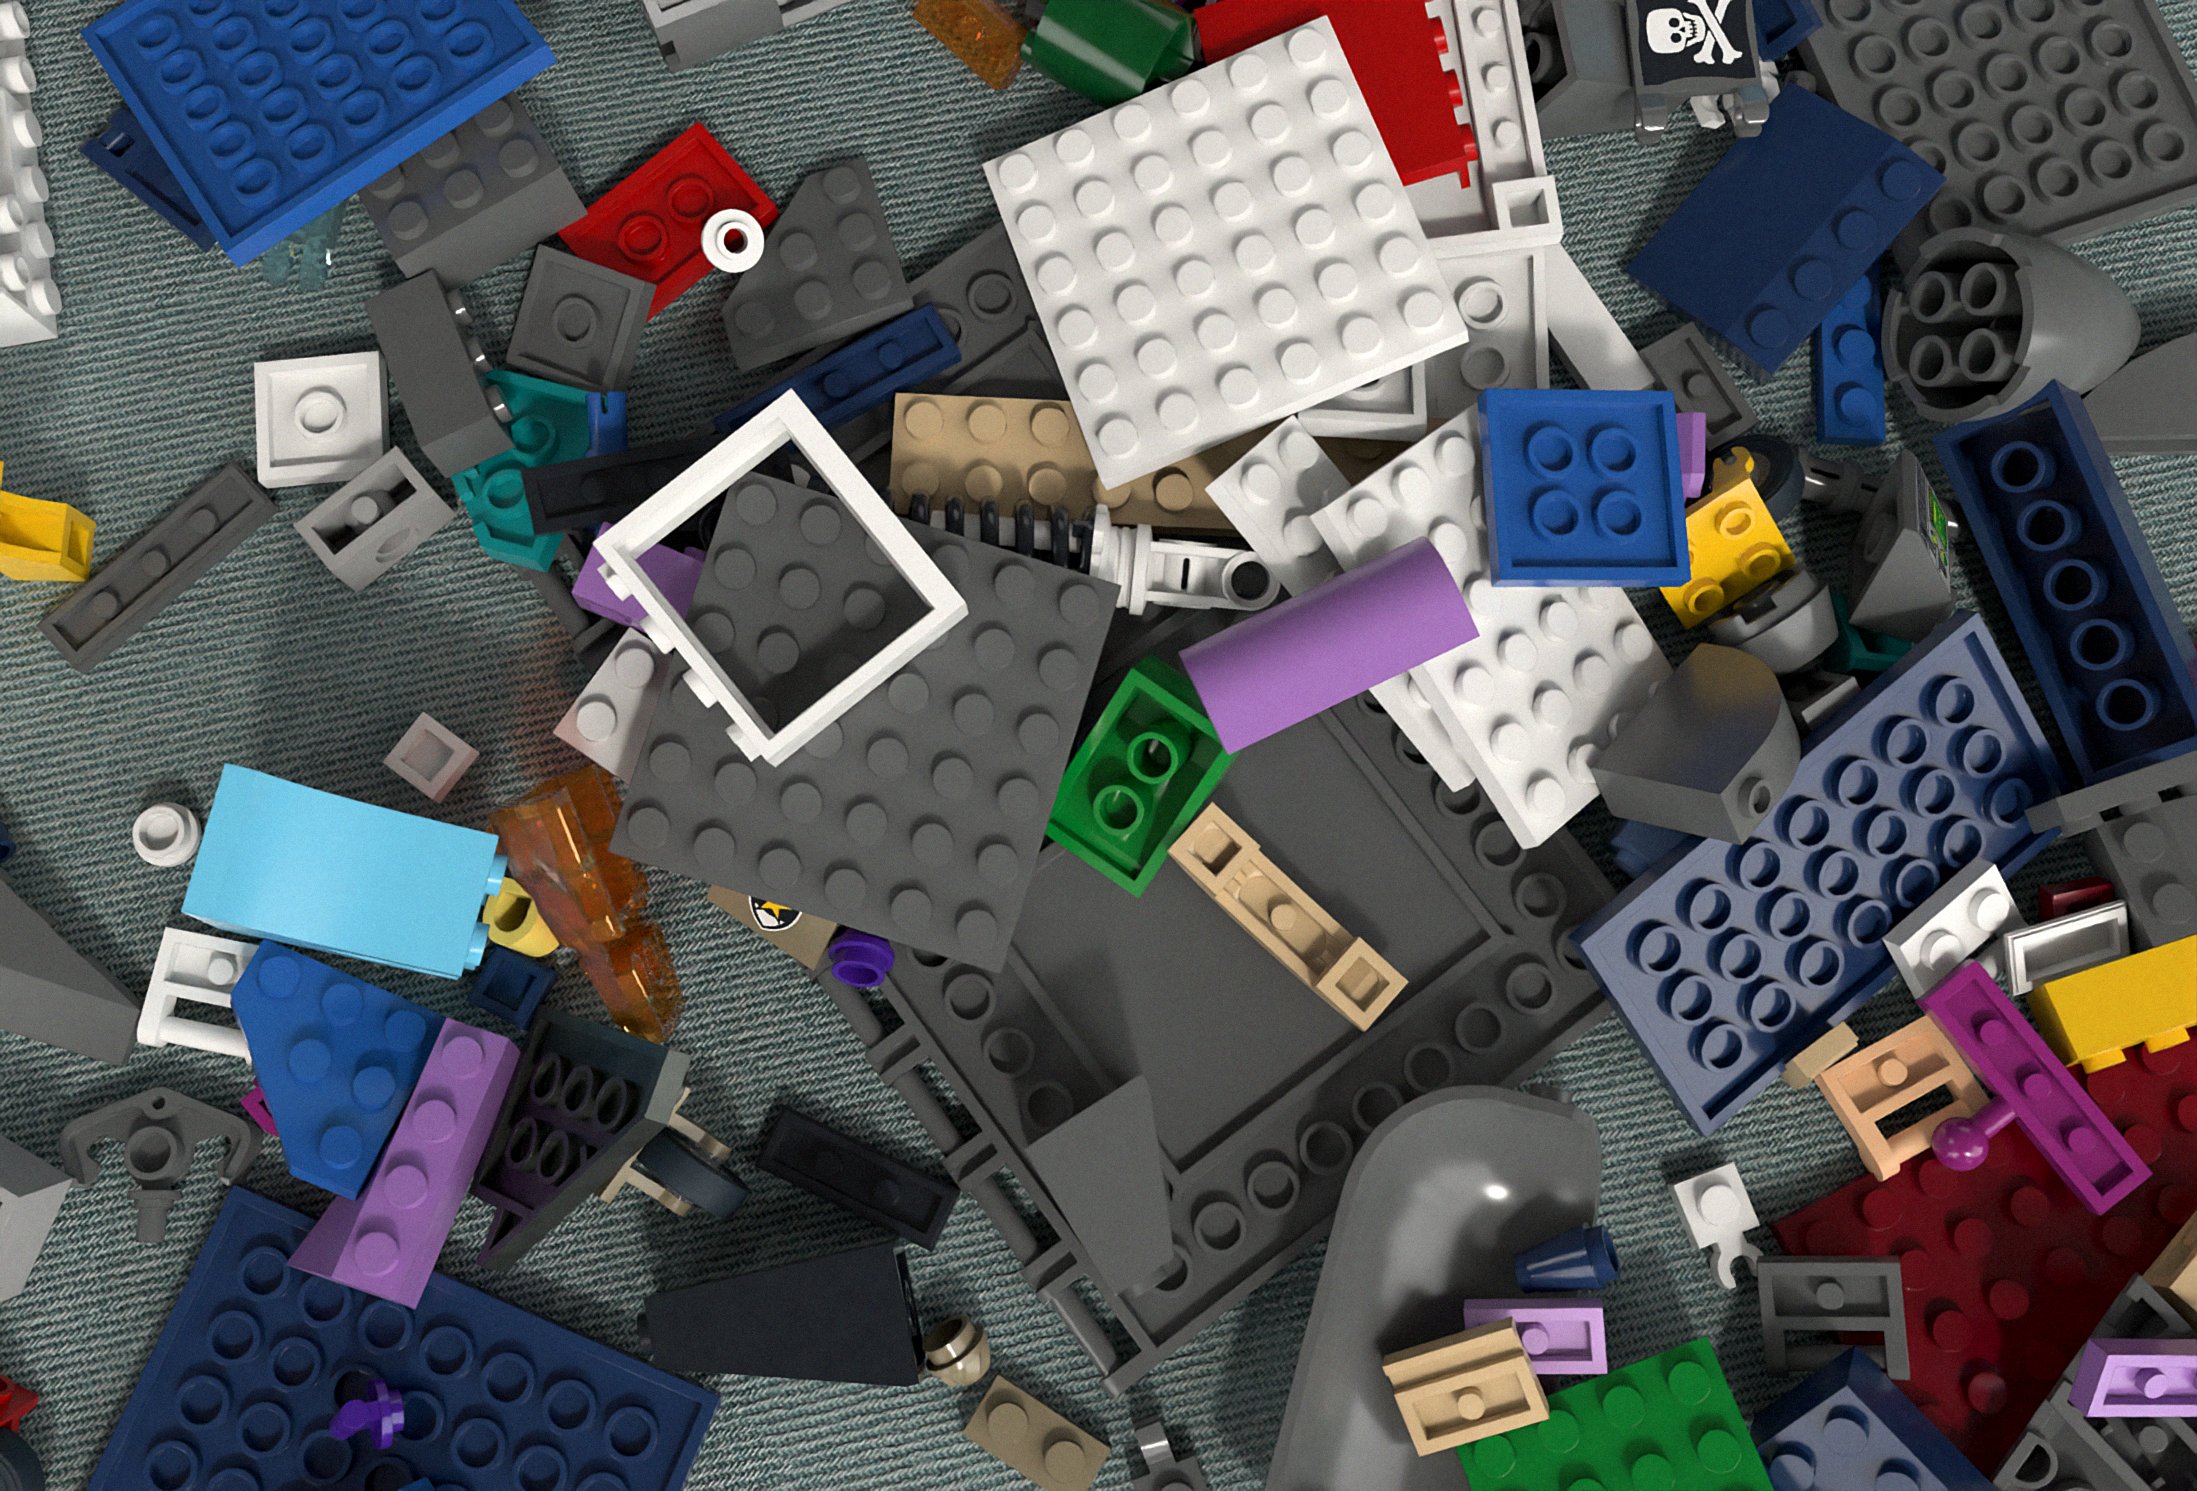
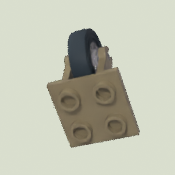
(686, 1168)

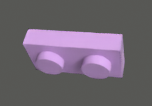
(1556, 1332)

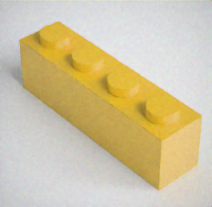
(2120, 1005)

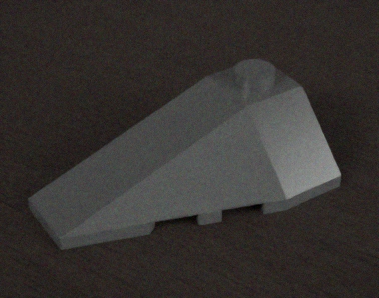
(57, 992)

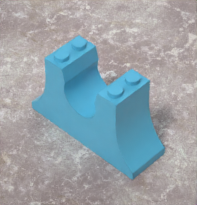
(343, 876)

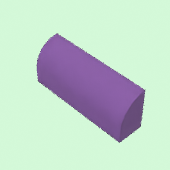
(1328, 644)

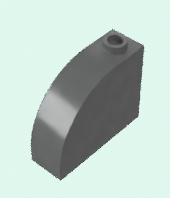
(1705, 749)

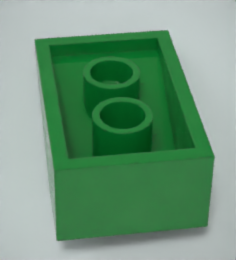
(1139, 777)

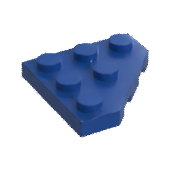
(330, 1061)

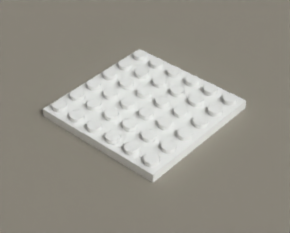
(1222, 253)

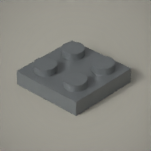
(579, 322)

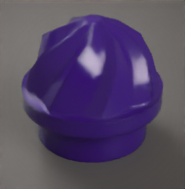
(860, 957)

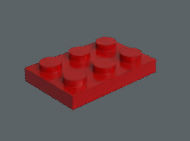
(657, 216)

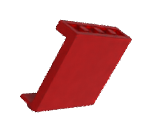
(1393, 59)

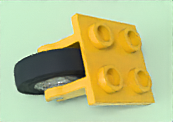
(1734, 526)

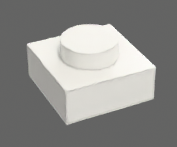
(431, 757)

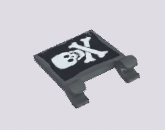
(1693, 52)

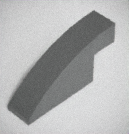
(2149, 403)

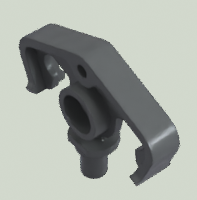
(160, 1147)

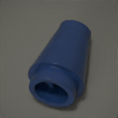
(1569, 1261)

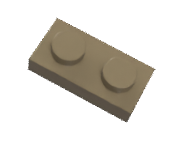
(1036, 1438)

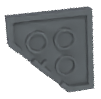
(820, 273)

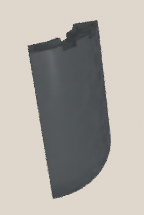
(1418, 1229)

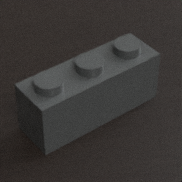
(441, 373)

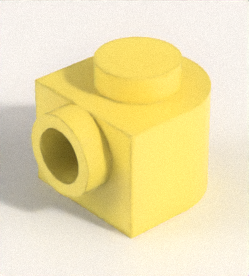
(517, 922)

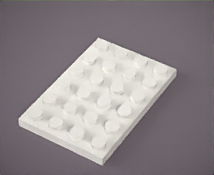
(1551, 664)

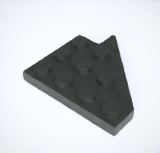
(567, 1123)

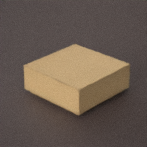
(1820, 1056)

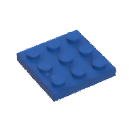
(1583, 488)

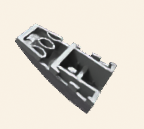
(2083, 1453)

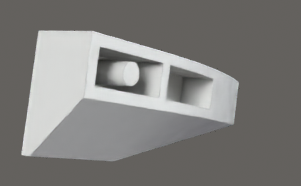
(26, 243)

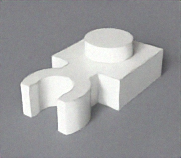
(1716, 1214)

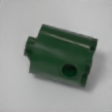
(1112, 47)

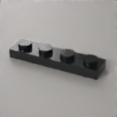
(614, 484)

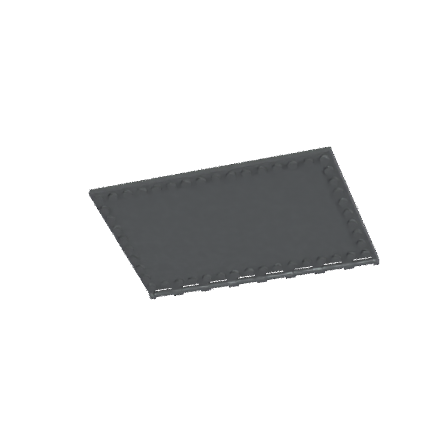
(1246, 1066)

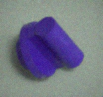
(380, 1414)

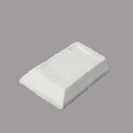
(2065, 946)

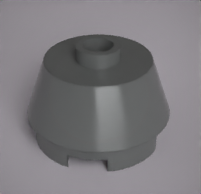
(1780, 622)

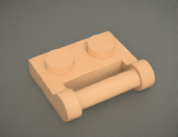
(1890, 1077)

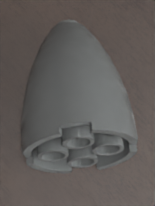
(1997, 320)

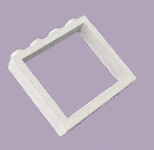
(706, 479)

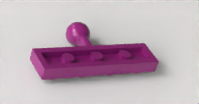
(2027, 1088)

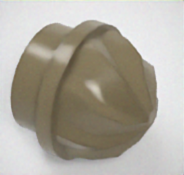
(957, 1351)

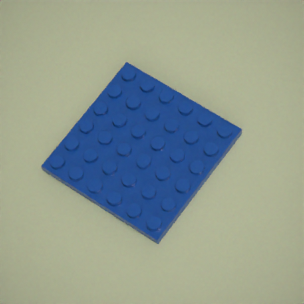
(304, 101)

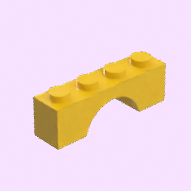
(43, 539)

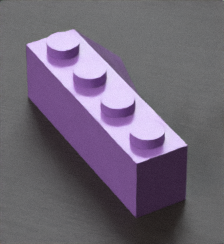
(409, 1201)

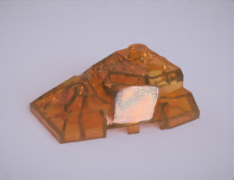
(591, 897)

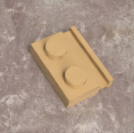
(1466, 1386)

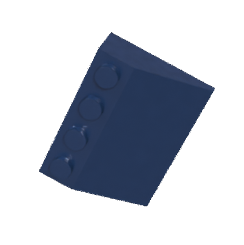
(1783, 229)

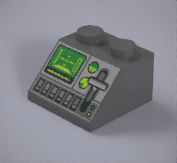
(1901, 558)

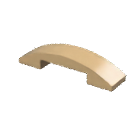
(1285, 918)

